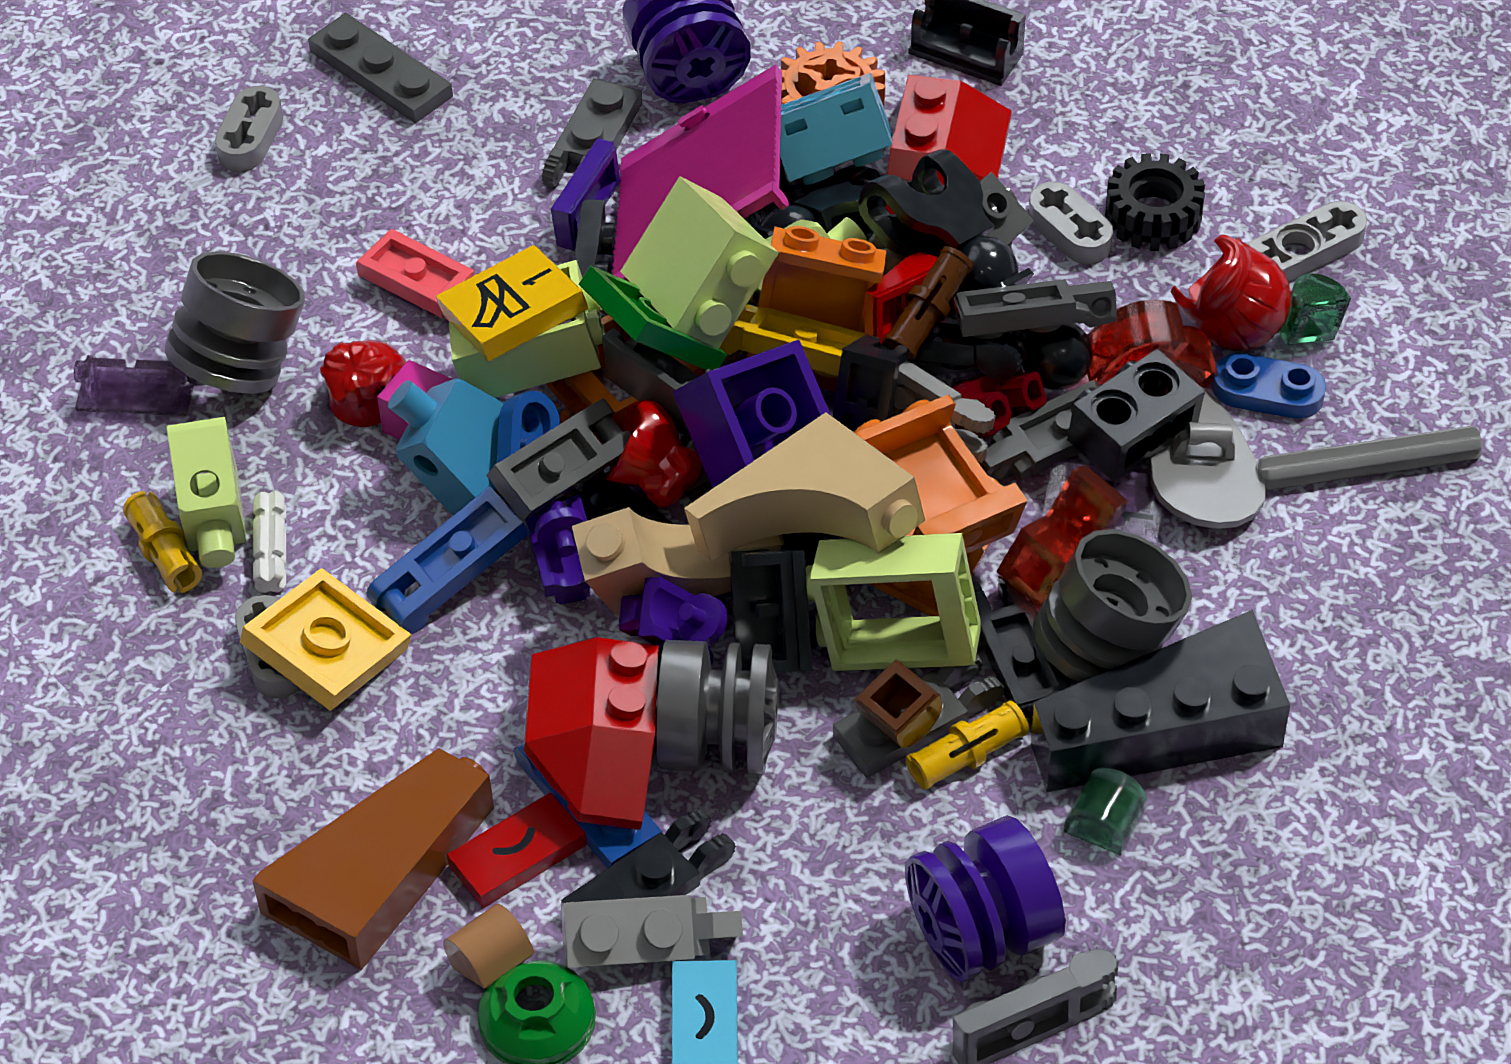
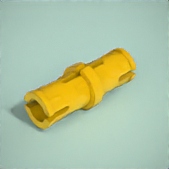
(162, 541)
(999, 727)

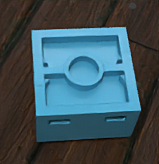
(832, 129)

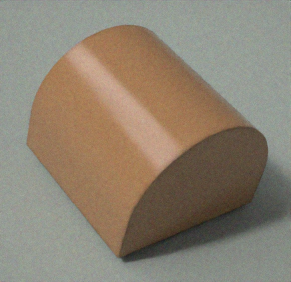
(488, 946)

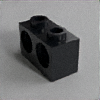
(1134, 414)

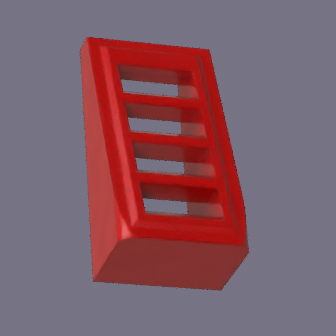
(888, 299)

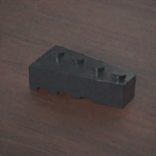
(1166, 709)

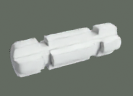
(269, 541)

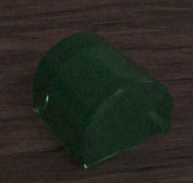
(1315, 310)
(1107, 810)

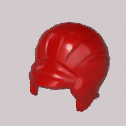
(1239, 298)

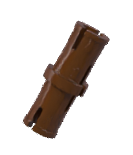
(946, 272)

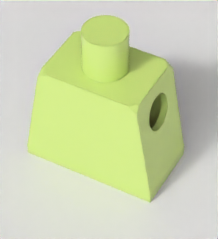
(209, 501)

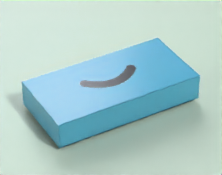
(704, 1012)

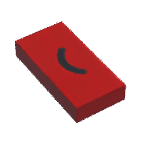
(516, 849)

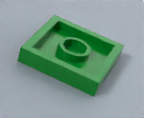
(643, 322)

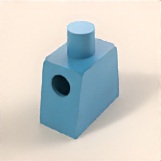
(449, 438)

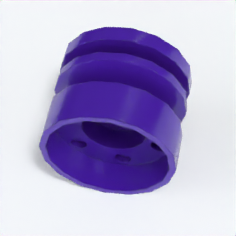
(687, 46)
(985, 898)

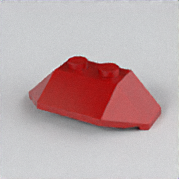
(948, 117)
(594, 726)

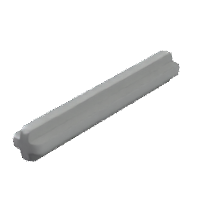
(1370, 457)

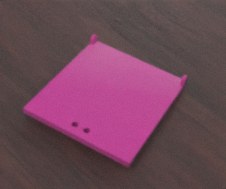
(720, 147)

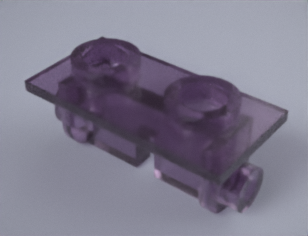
(145, 389)

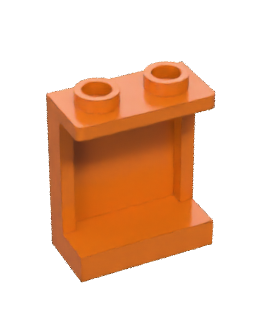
(821, 280)
(949, 479)

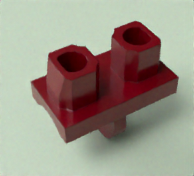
(1003, 396)

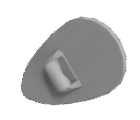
(1209, 472)

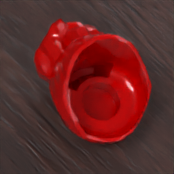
(356, 376)
(655, 455)

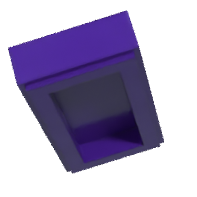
(593, 180)

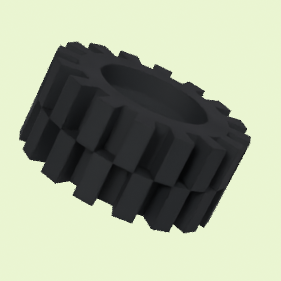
(1158, 180)

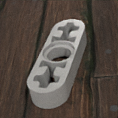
(1311, 231)

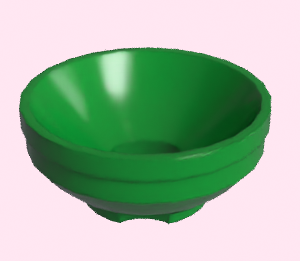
(542, 1035)

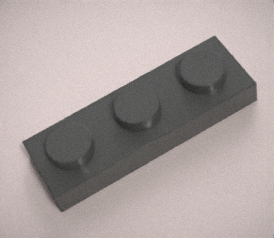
(380, 67)

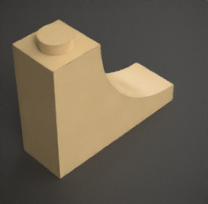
(810, 484)
(627, 548)

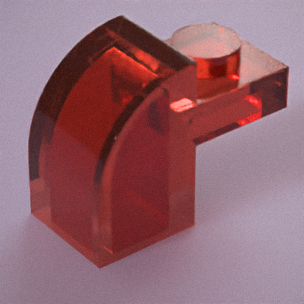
(1143, 329)
(1046, 544)

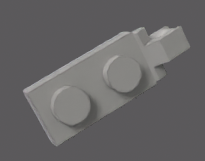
(642, 930)

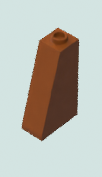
(377, 859)

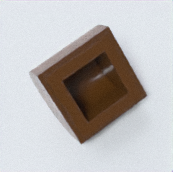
(900, 705)

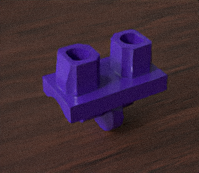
(557, 551)
(672, 614)

